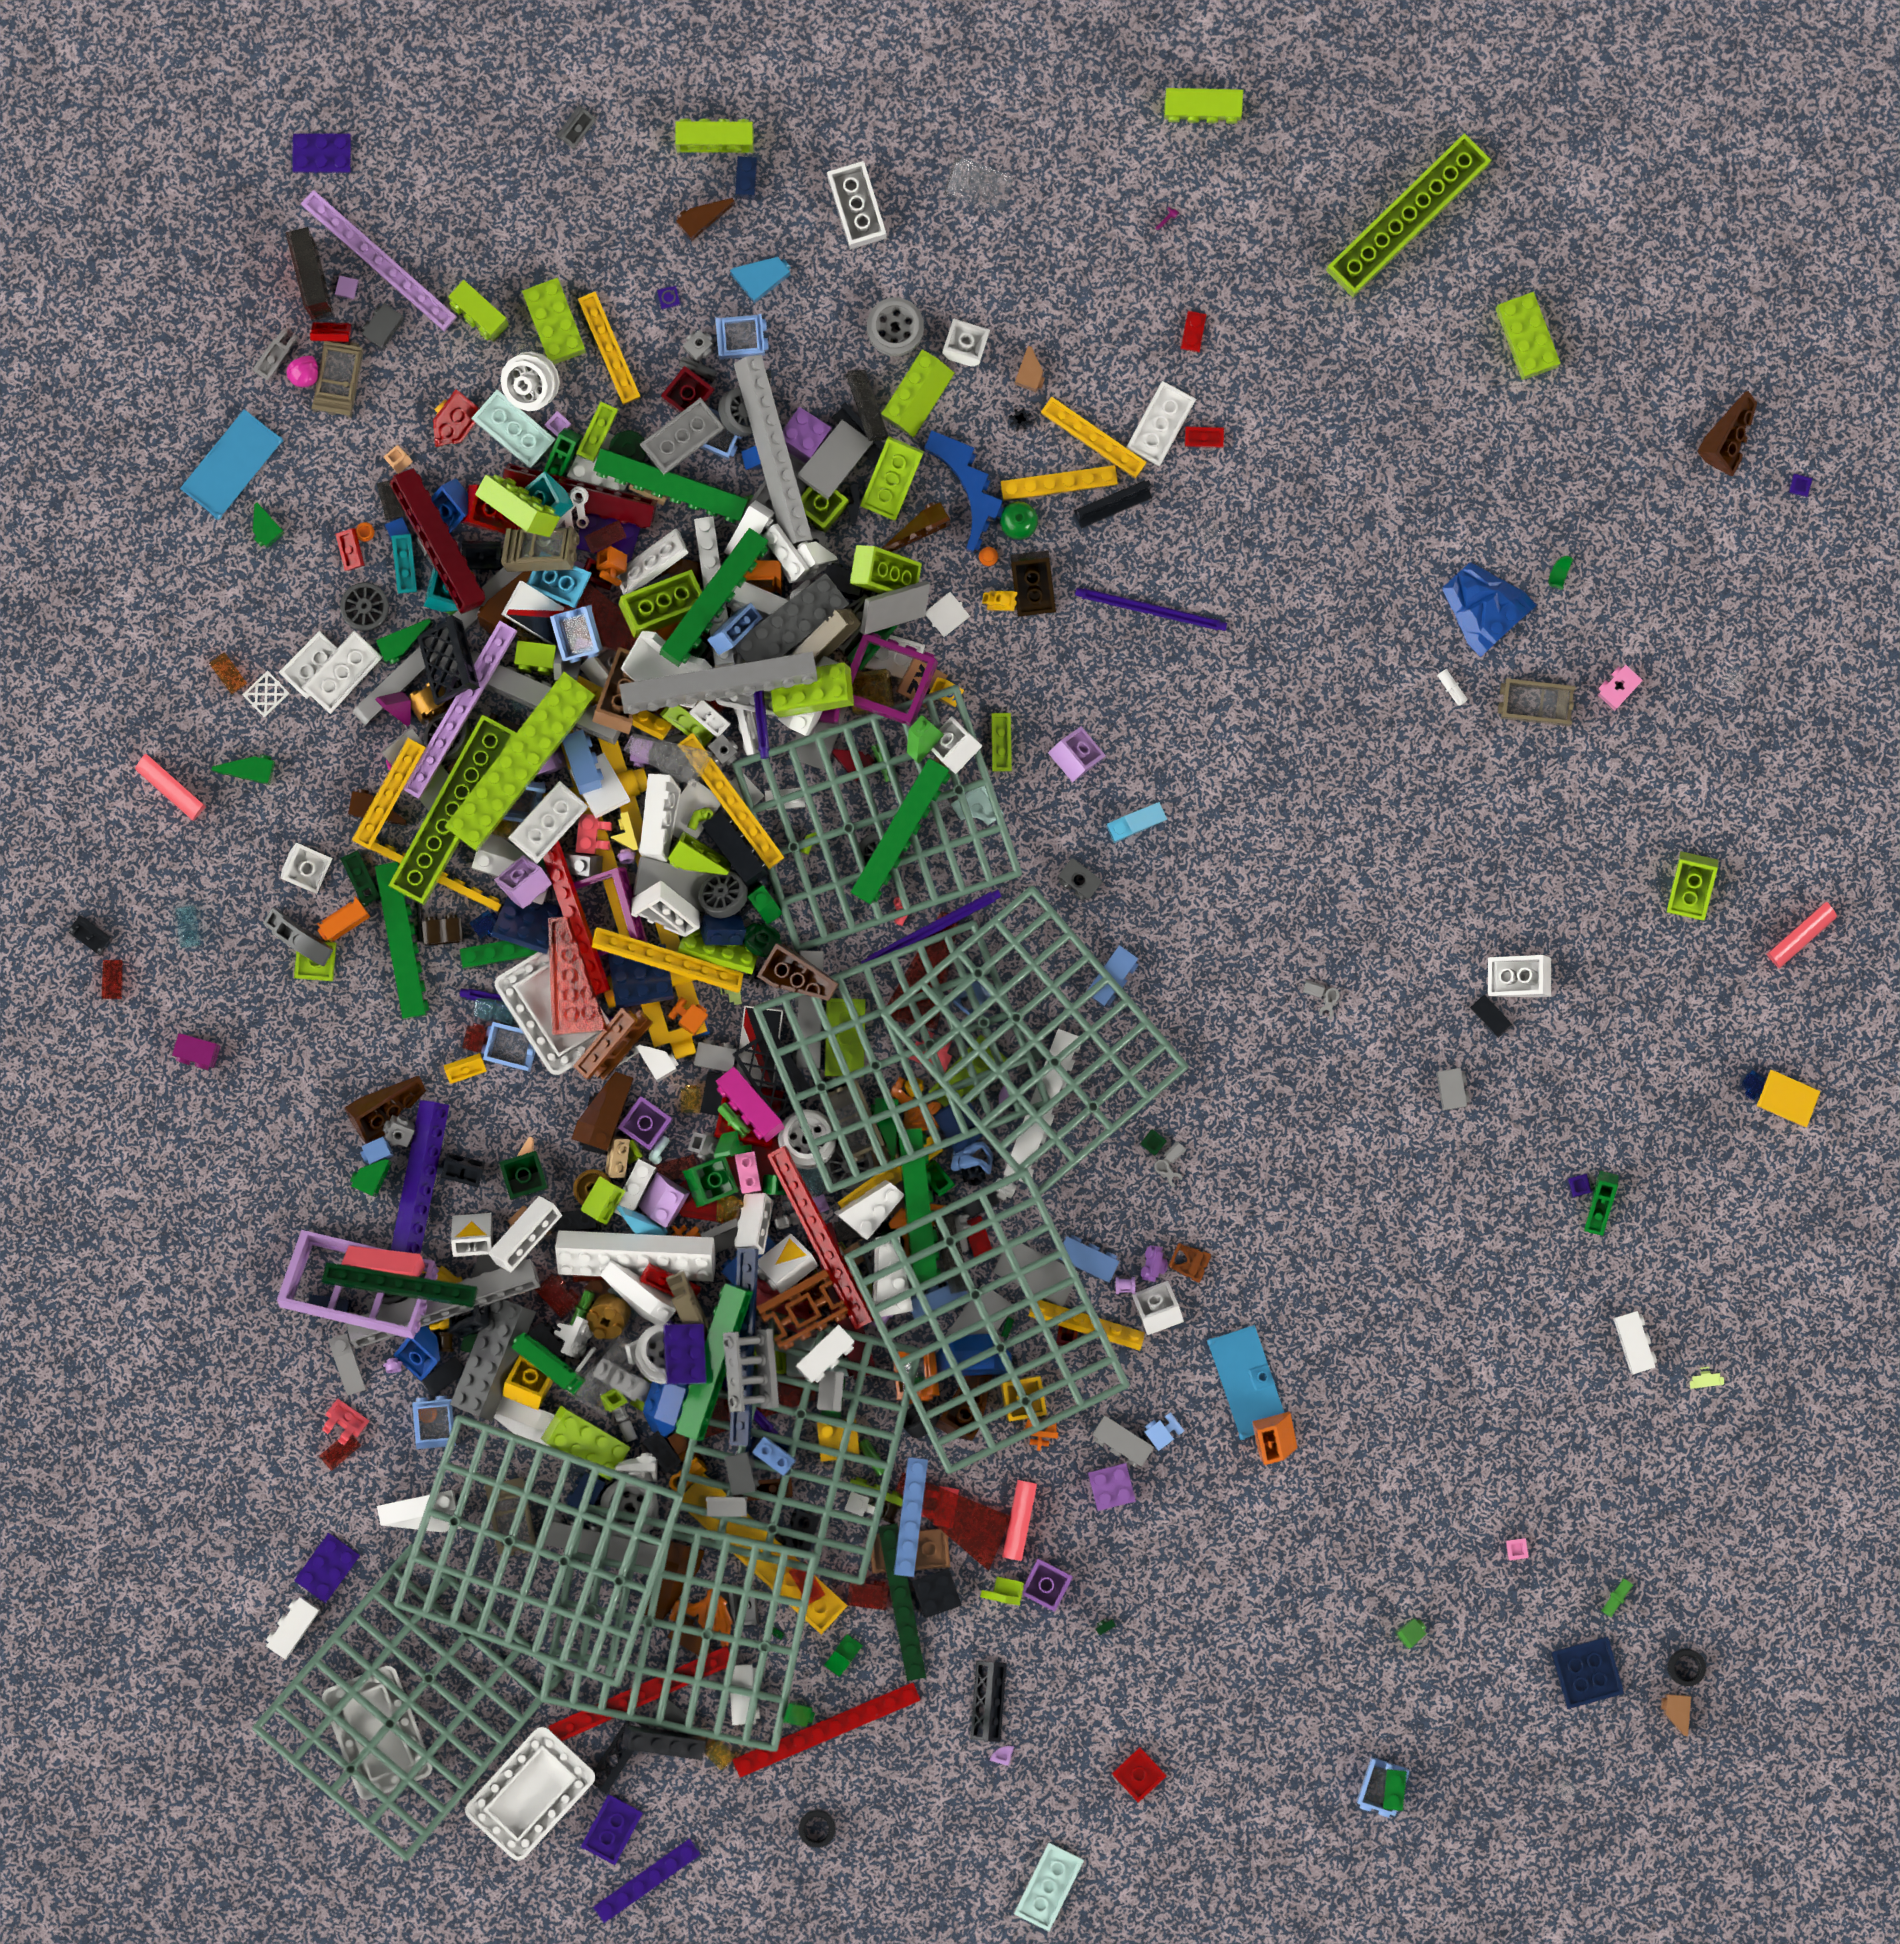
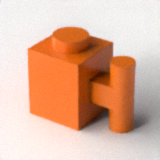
(611, 564)
(692, 1018)

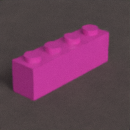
(750, 1105)

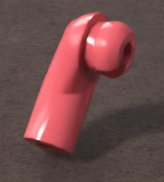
(900, 921)

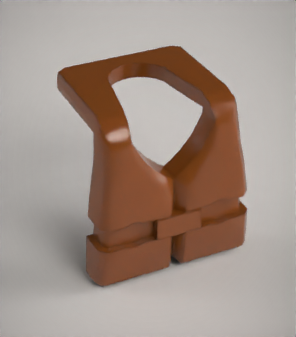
(1195, 1262)

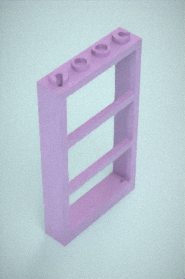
(294, 1273)

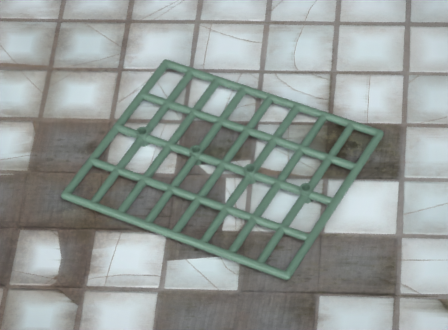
(849, 828)
(902, 1056)
(1054, 1062)
(975, 1295)
(794, 1442)
(563, 1560)
(678, 1627)
(408, 1701)

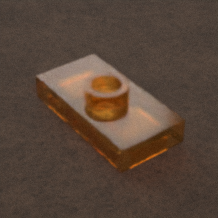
(228, 673)

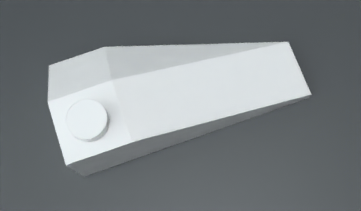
(806, 722)
(496, 856)
(644, 1299)
(523, 1419)
(410, 1512)

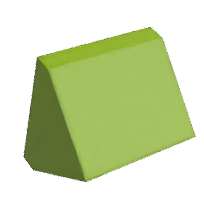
(634, 1152)
(613, 1399)

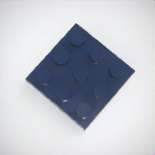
(526, 926)
(638, 982)
(1587, 1672)

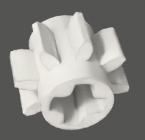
(1006, 1191)

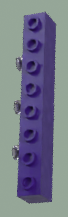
(420, 1177)

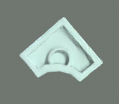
(978, 804)

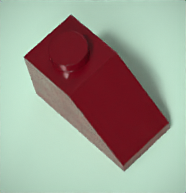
(845, 759)

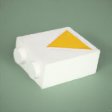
(472, 1234)
(786, 1264)

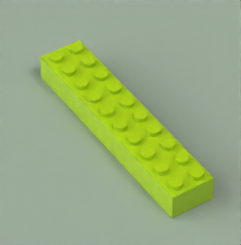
(1408, 215)
(520, 761)
(433, 842)

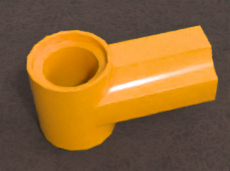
(697, 1468)

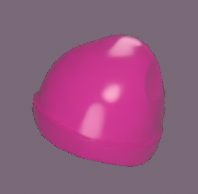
(303, 371)

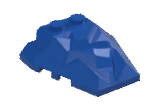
(1485, 606)

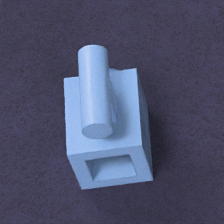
(1160, 1434)

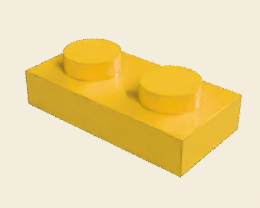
(465, 1068)

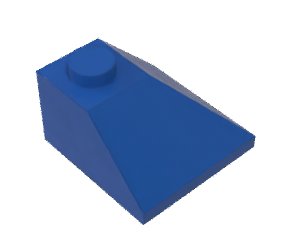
(452, 503)
(420, 1353)

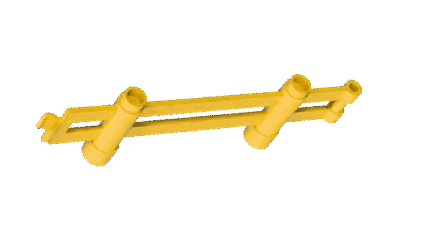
(634, 783)

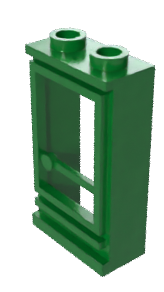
(548, 1363)

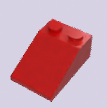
(484, 516)

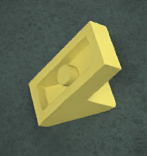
(626, 839)

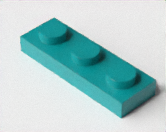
(404, 563)

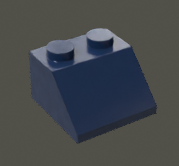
(949, 1126)

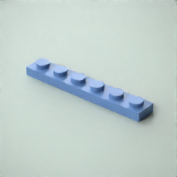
(910, 1516)

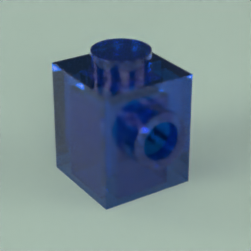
(484, 924)
(1753, 1085)

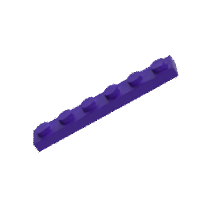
(646, 1880)

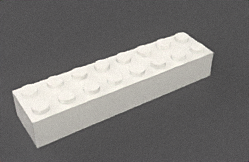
(592, 1251)

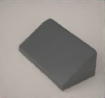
(576, 127)
(673, 1713)

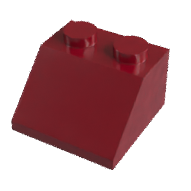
(685, 390)

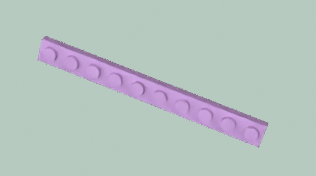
(378, 260)
(459, 711)

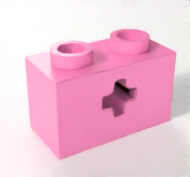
(1611, 695)
(748, 1172)

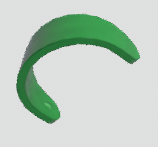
(1560, 572)

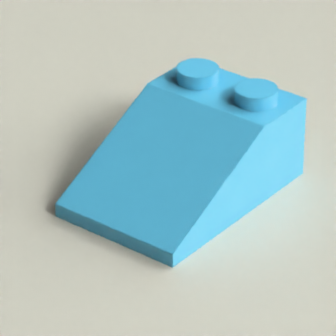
(561, 585)

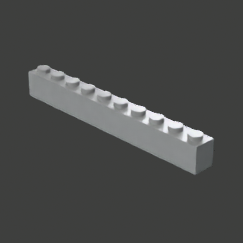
(772, 449)
(718, 683)
(531, 692)
(491, 1288)

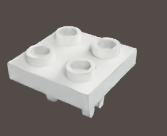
(574, 1337)

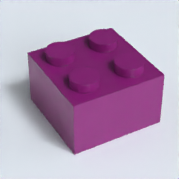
(195, 1050)

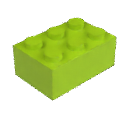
(477, 311)

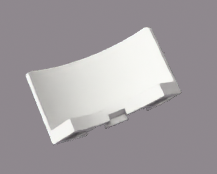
(646, 662)

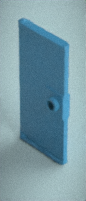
(231, 464)
(1245, 1378)

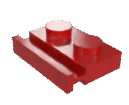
(330, 331)

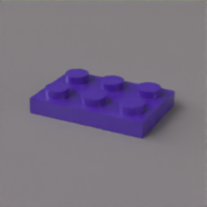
(321, 153)
(595, 522)
(684, 1354)
(327, 1568)
(611, 1829)

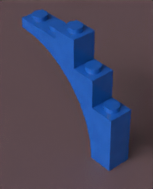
(957, 458)

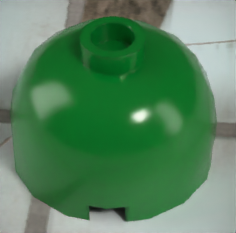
(1019, 520)

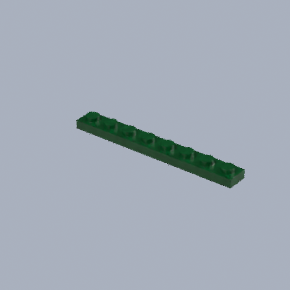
(400, 1285)
(902, 1606)

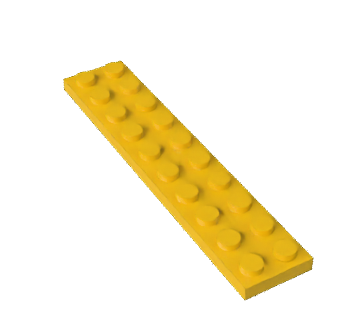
(819, 1613)

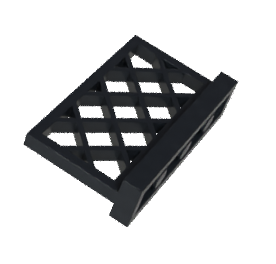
(1113, 504)
(461, 654)
(793, 1072)

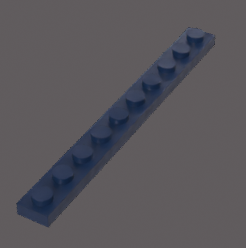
(746, 1278)

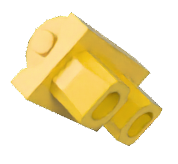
(1000, 600)

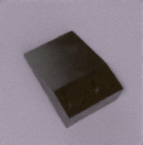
(1033, 583)

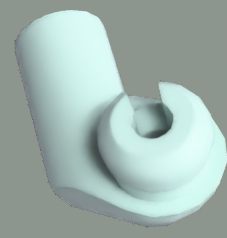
(654, 1155)

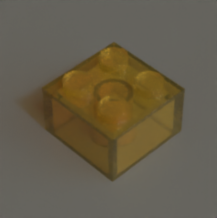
(873, 686)

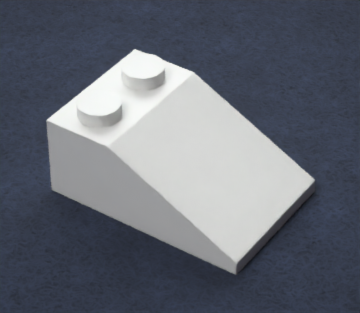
(1519, 976)

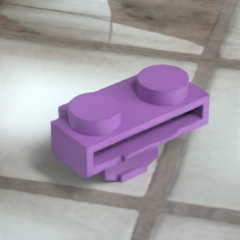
(1154, 1264)

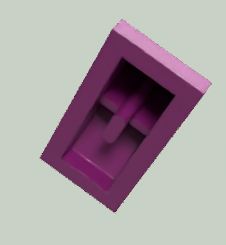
(398, 705)

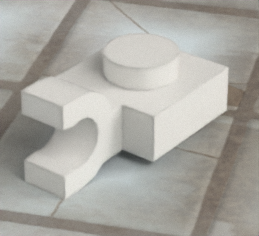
(859, 1504)

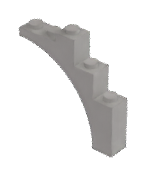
(622, 1380)

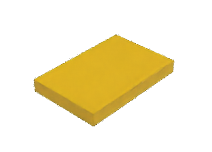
(1788, 1098)

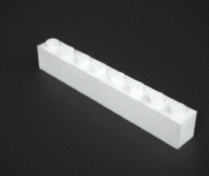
(709, 566)
(1031, 1138)

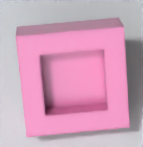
(1517, 1549)

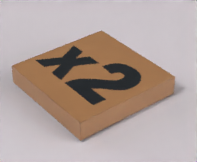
(912, 678)

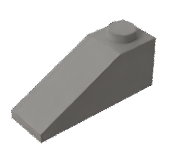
(347, 1364)

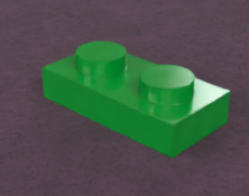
(1395, 1790)

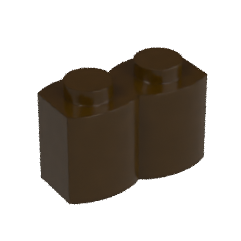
(442, 930)

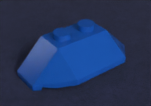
(968, 1347)
(664, 1406)

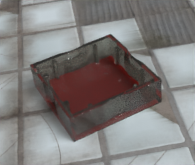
(309, 274)

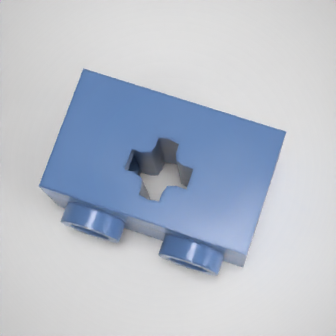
(376, 1151)
(774, 1456)

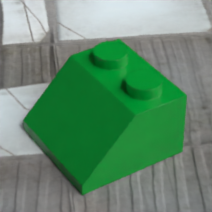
(371, 1177)
(710, 1181)

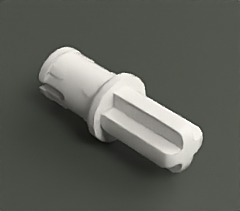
(1452, 687)

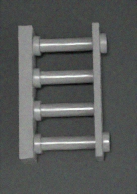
(766, 1370)

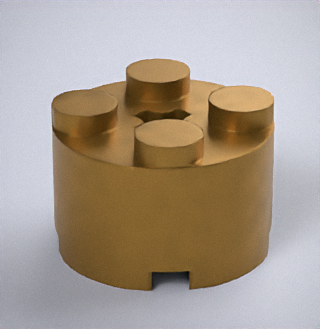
(424, 706)
(584, 1182)
(608, 1316)

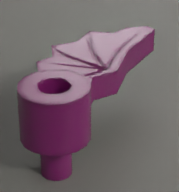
(1173, 213)

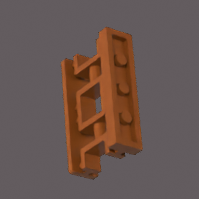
(613, 1044)
(795, 1298)

